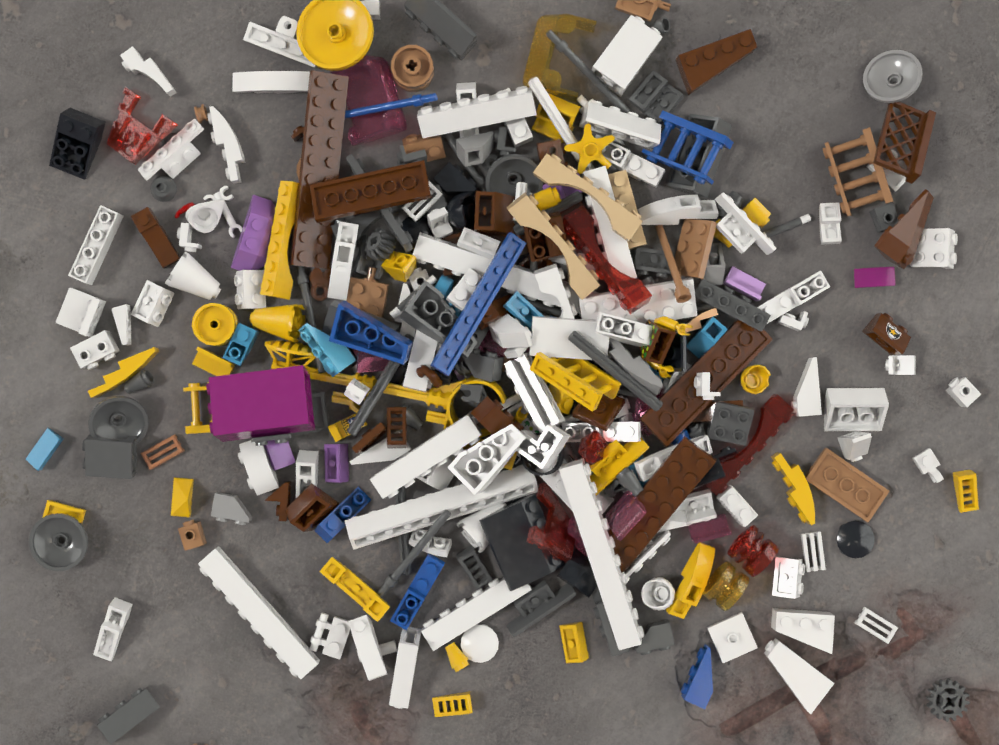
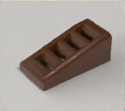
(396, 444)

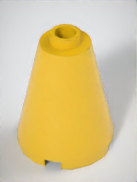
(279, 321)

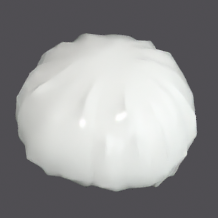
(658, 593)

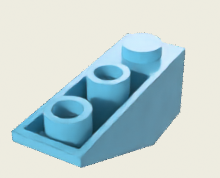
(332, 355)

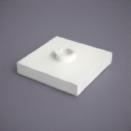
(732, 637)

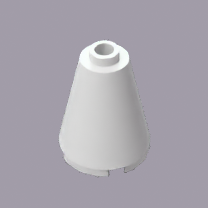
(193, 278)
(472, 527)

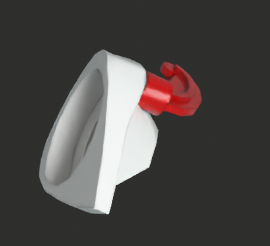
(204, 215)

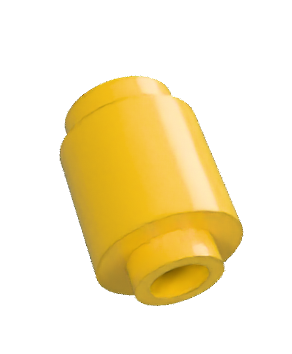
(547, 198)

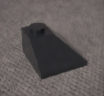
(677, 354)
(579, 573)

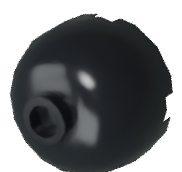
(462, 210)

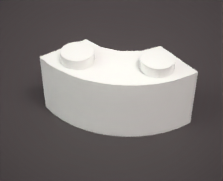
(258, 468)

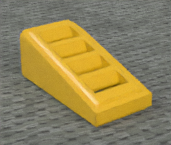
(959, 490)
(460, 711)

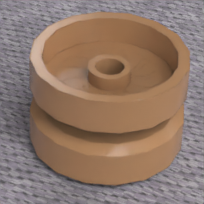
(409, 57)

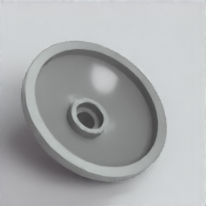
(892, 67)

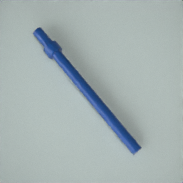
(416, 100)

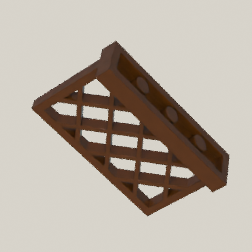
(915, 159)

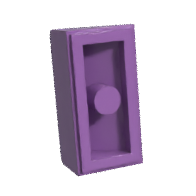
(279, 454)
(336, 463)

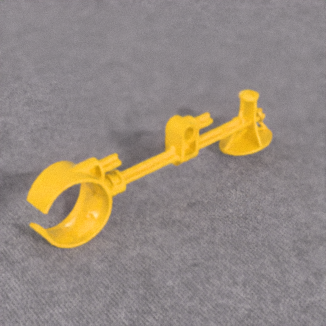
(441, 396)

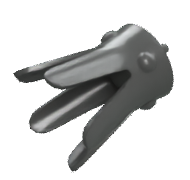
(612, 489)

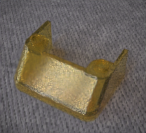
(542, 51)

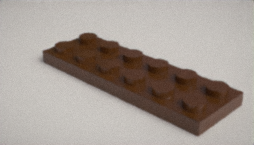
(370, 191)

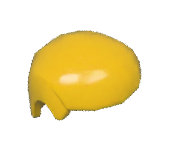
(755, 379)

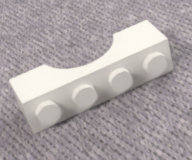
(550, 282)

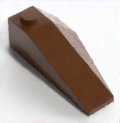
(900, 242)

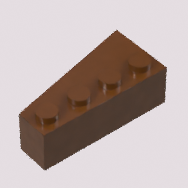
(709, 61)

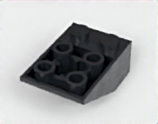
(76, 142)

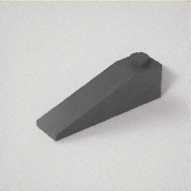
(432, 315)

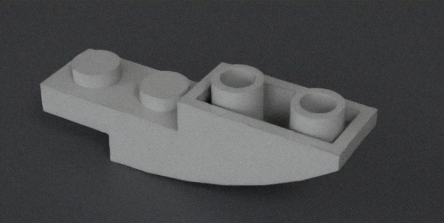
(635, 367)

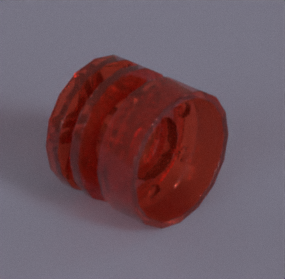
(753, 551)

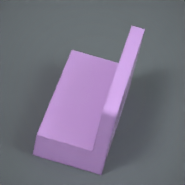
(744, 284)

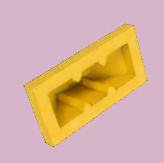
(182, 497)

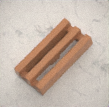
(176, 444)

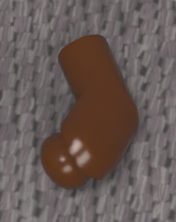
(431, 375)

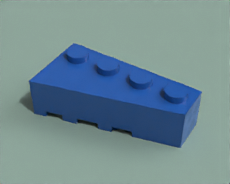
(364, 333)

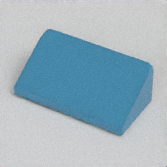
(44, 449)

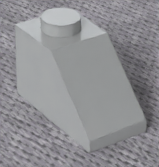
(716, 265)

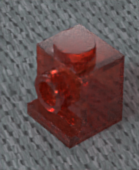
(592, 447)

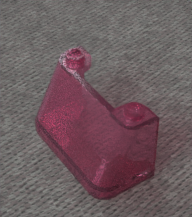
(370, 85)

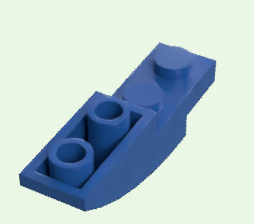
(417, 591)

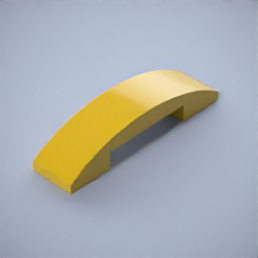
(355, 588)

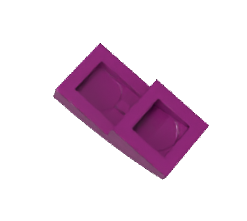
(874, 277)

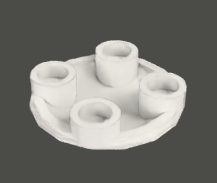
(479, 643)

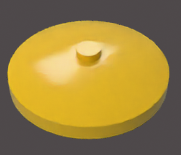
(335, 33)

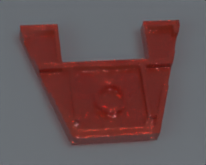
(131, 136)
(555, 534)

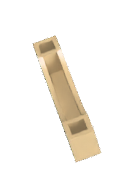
(556, 174)
(528, 215)

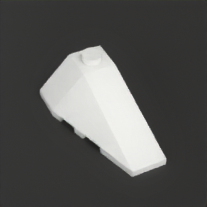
(485, 460)

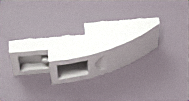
(225, 137)
(634, 165)
(671, 209)
(342, 260)
(795, 295)
(617, 431)

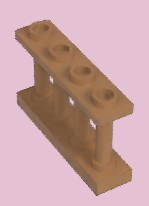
(876, 176)

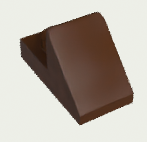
(283, 496)

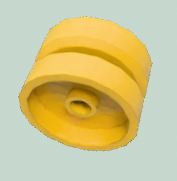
(204, 321)

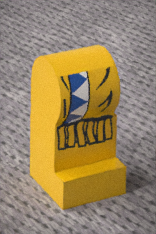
(339, 429)

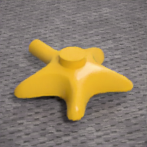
(590, 149)

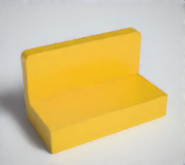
(212, 362)

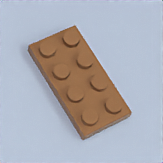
(846, 485)

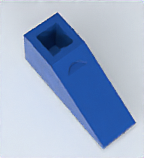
(345, 510)
(700, 684)

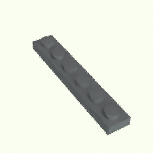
(393, 222)

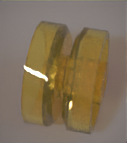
(726, 586)

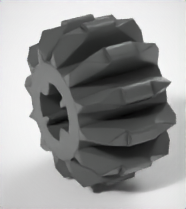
(380, 244)

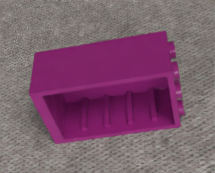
(260, 403)

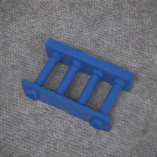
(702, 135)

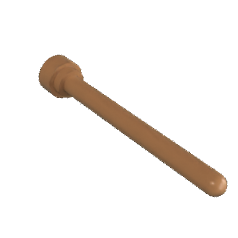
(681, 293)

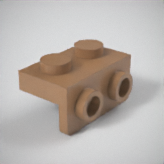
(432, 146)

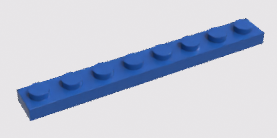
(478, 304)

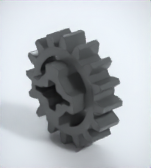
(954, 696)

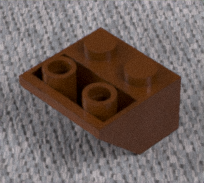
(492, 213)
(539, 244)
(310, 508)

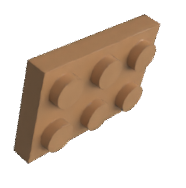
(694, 247)

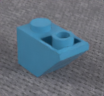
(706, 337)
(241, 344)

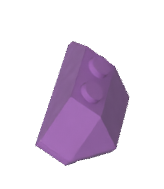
(255, 235)

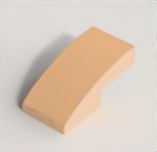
(695, 322)

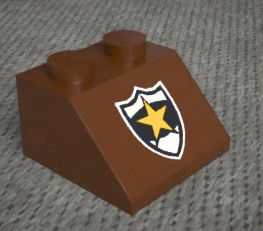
(887, 334)

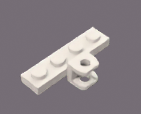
(281, 42)

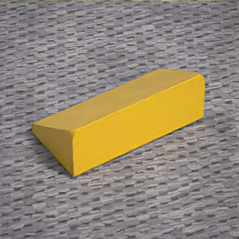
(574, 642)

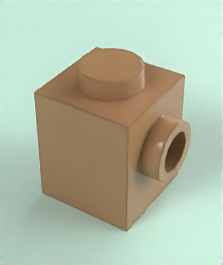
(192, 535)

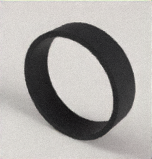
(525, 463)

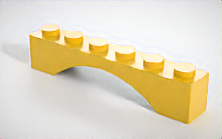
(277, 278)

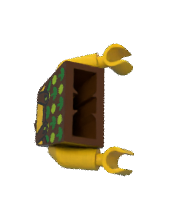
(660, 342)

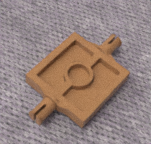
(641, 8)
(368, 293)

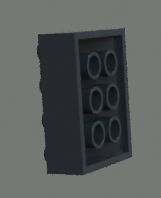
(508, 534)

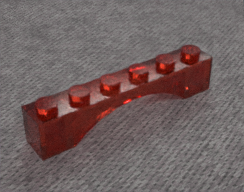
(629, 291)
(772, 415)

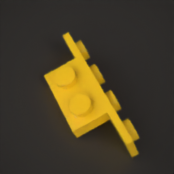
(614, 461)

